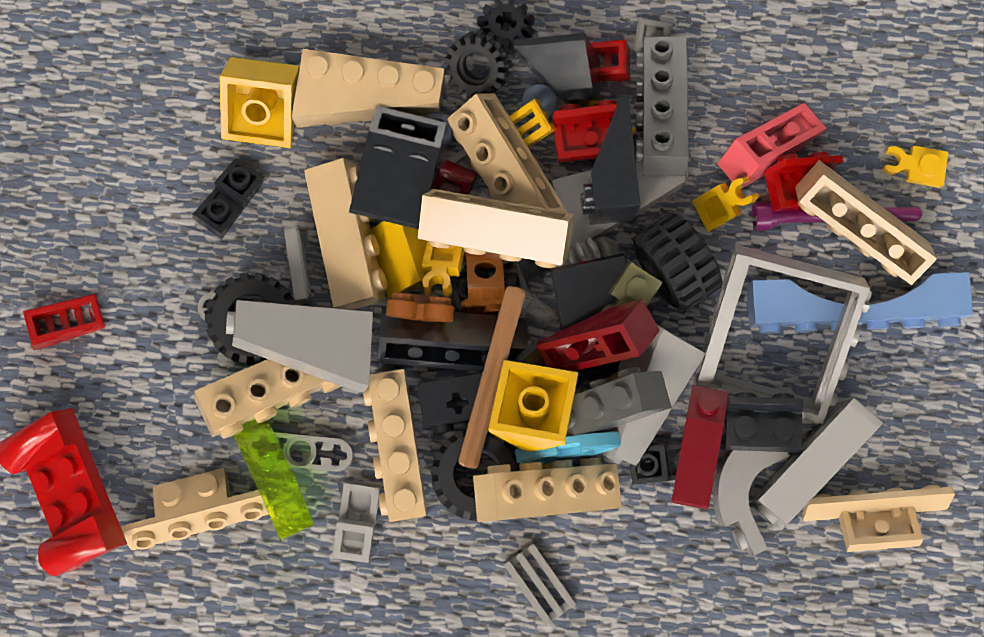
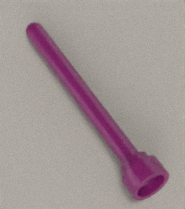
(767, 218)

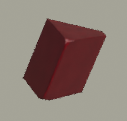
(454, 178)

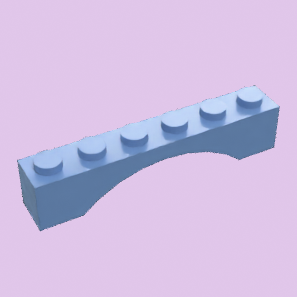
(785, 304)

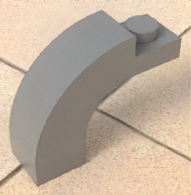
(732, 495)

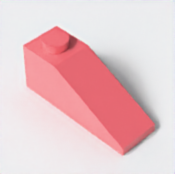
(762, 146)

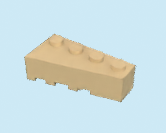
(349, 87)

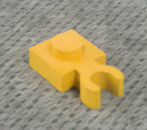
(922, 166)
(722, 203)
(440, 265)

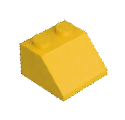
(258, 101)

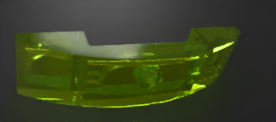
(273, 479)

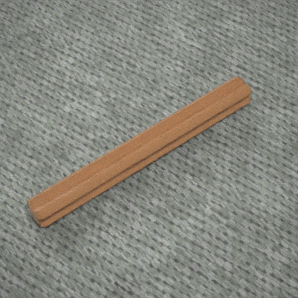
(486, 393)

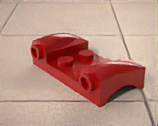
(67, 490)

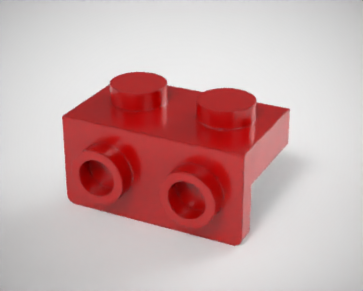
(581, 130)
(788, 172)

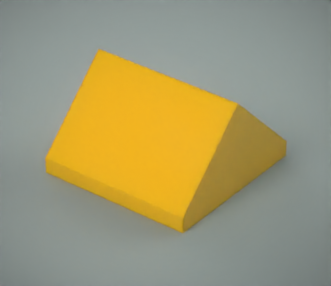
(400, 257)
(533, 405)

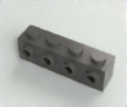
(664, 106)
(618, 401)

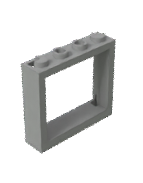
(845, 334)

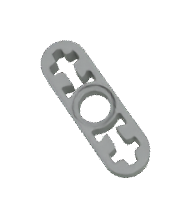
(329, 445)

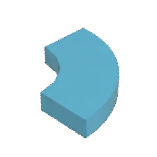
(574, 446)

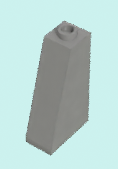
(651, 191)
(307, 338)
(678, 363)
(821, 458)

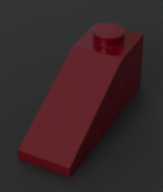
(601, 339)
(700, 447)

